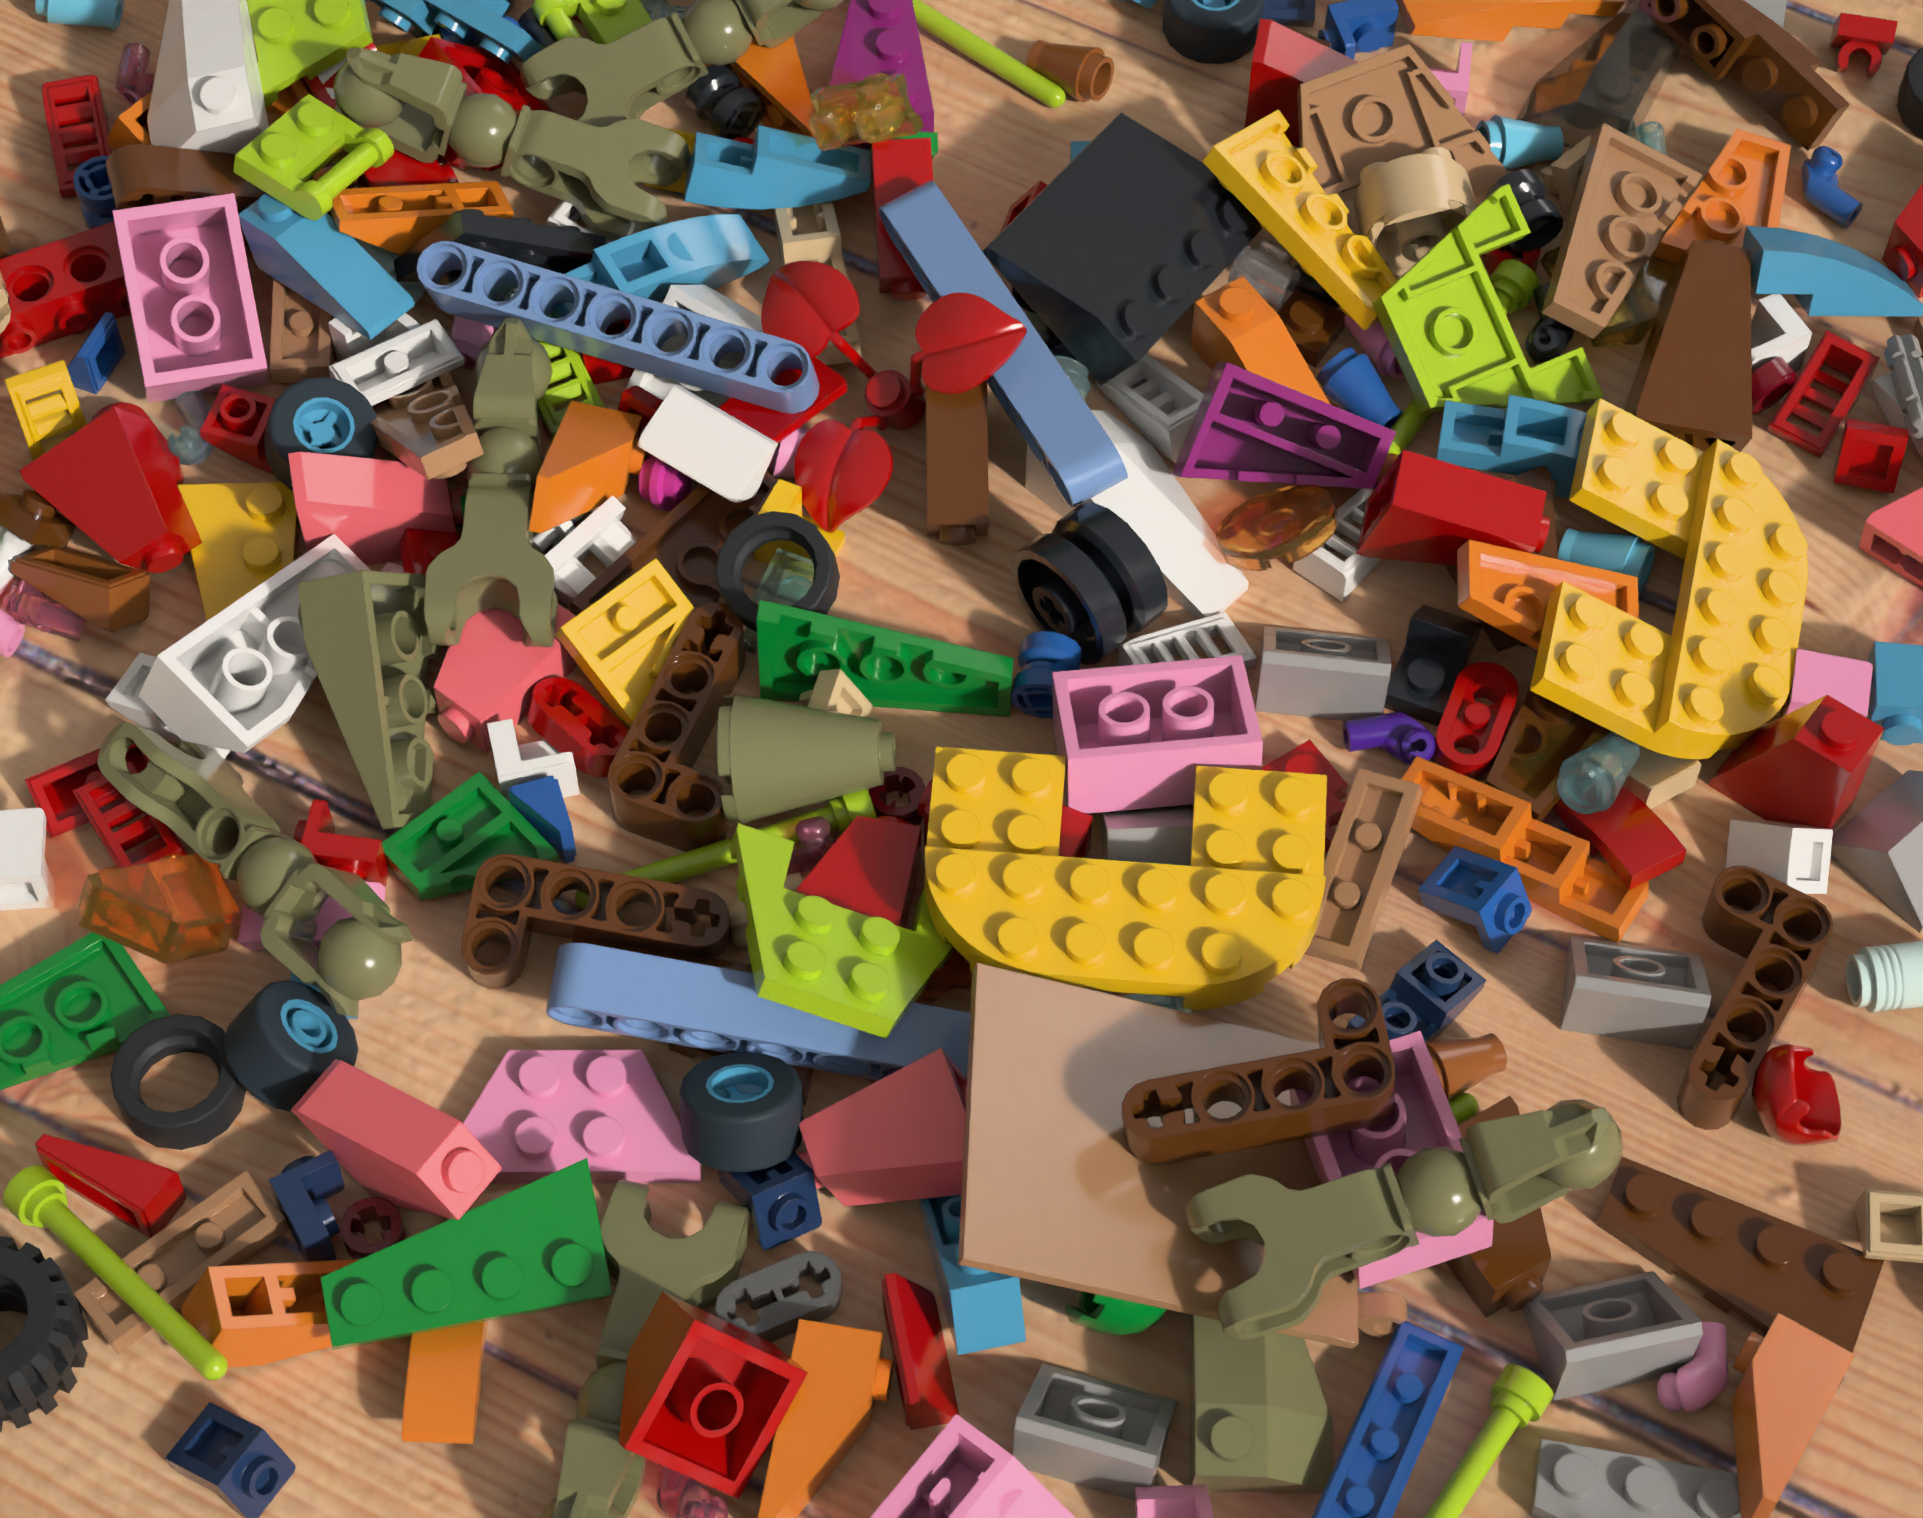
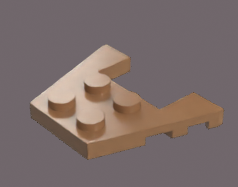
(1386, 112)

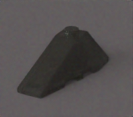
(1605, 79)

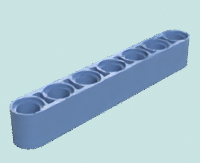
(635, 347)
(1031, 382)
(723, 1014)

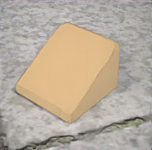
(1661, 777)
(1891, 1225)

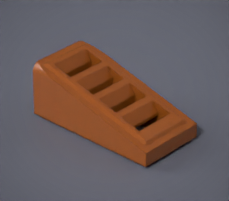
(89, 586)

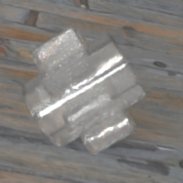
(1267, 271)

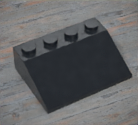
(1121, 245)

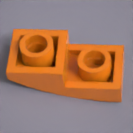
(444, 1385)

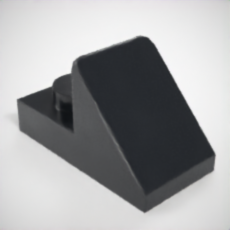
(1432, 659)

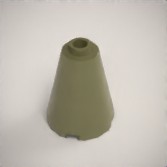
(795, 755)

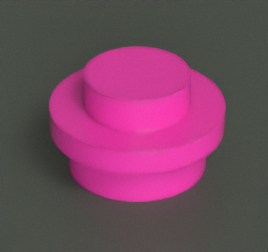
(663, 484)

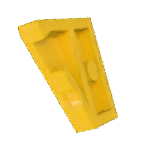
(628, 637)

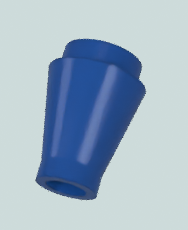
(1356, 387)

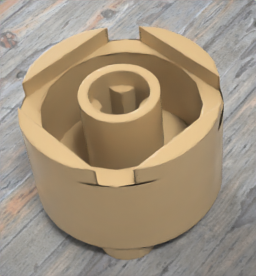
(1412, 204)

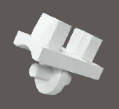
(599, 534)

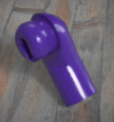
(1393, 733)

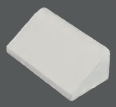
(400, 363)
(708, 445)

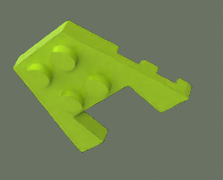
(304, 38)
(1454, 329)
(824, 955)

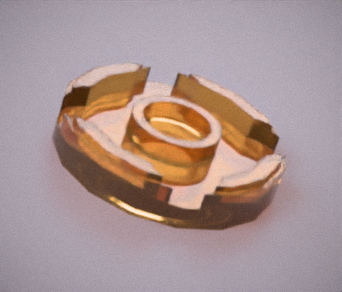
(1277, 524)

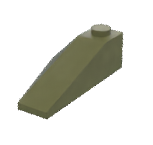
(373, 665)
(1256, 1413)

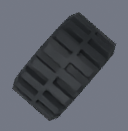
(51, 1339)

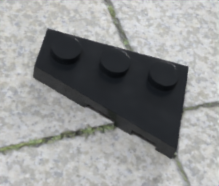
(516, 238)

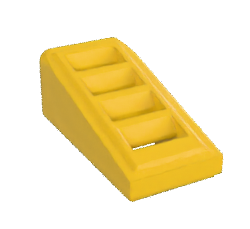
(49, 418)

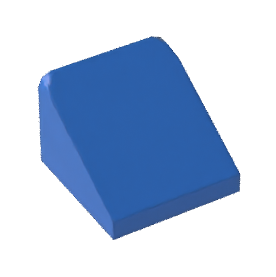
(97, 356)
(546, 811)

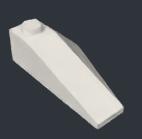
(207, 79)
(1161, 517)
(247, 664)

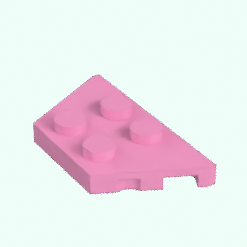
(578, 1105)

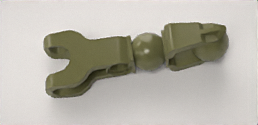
(662, 55)
(538, 149)
(495, 554)
(275, 875)
(1370, 1215)
(596, 1471)

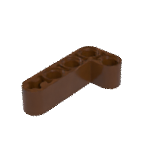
(163, 174)
(688, 720)
(599, 920)
(1748, 1007)
(1259, 1082)

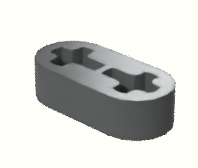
(777, 1295)

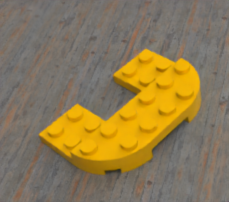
(1735, 605)
(1125, 925)

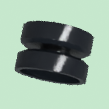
(1090, 581)

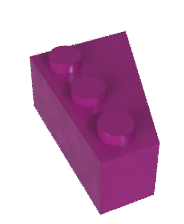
(884, 40)
(1278, 435)

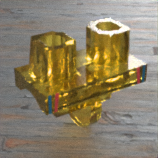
(863, 112)

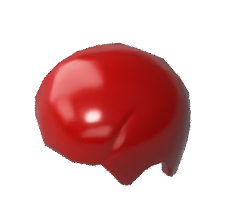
(1796, 1101)

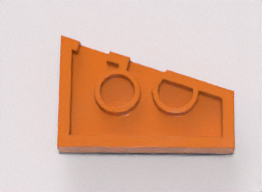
(1737, 192)
(1514, 587)

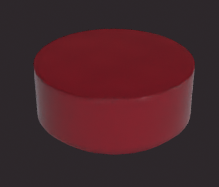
(1771, 384)

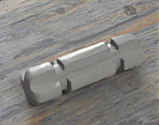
(1907, 377)

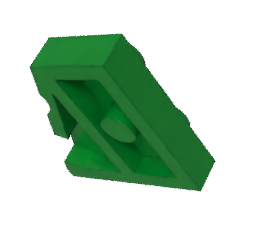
(456, 835)

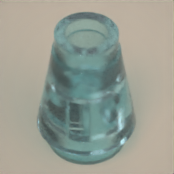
(1596, 774)

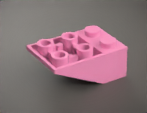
(969, 1478)

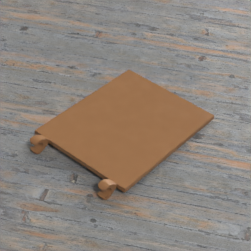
(1050, 1167)

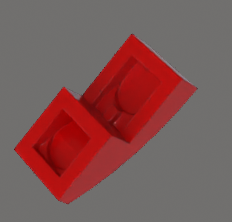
(1627, 837)

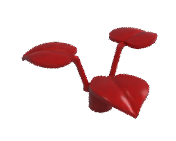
(961, 347)

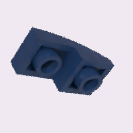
(1427, 994)

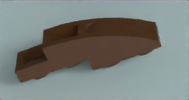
(1759, 57)

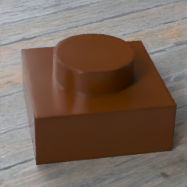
(1311, 325)
(34, 519)

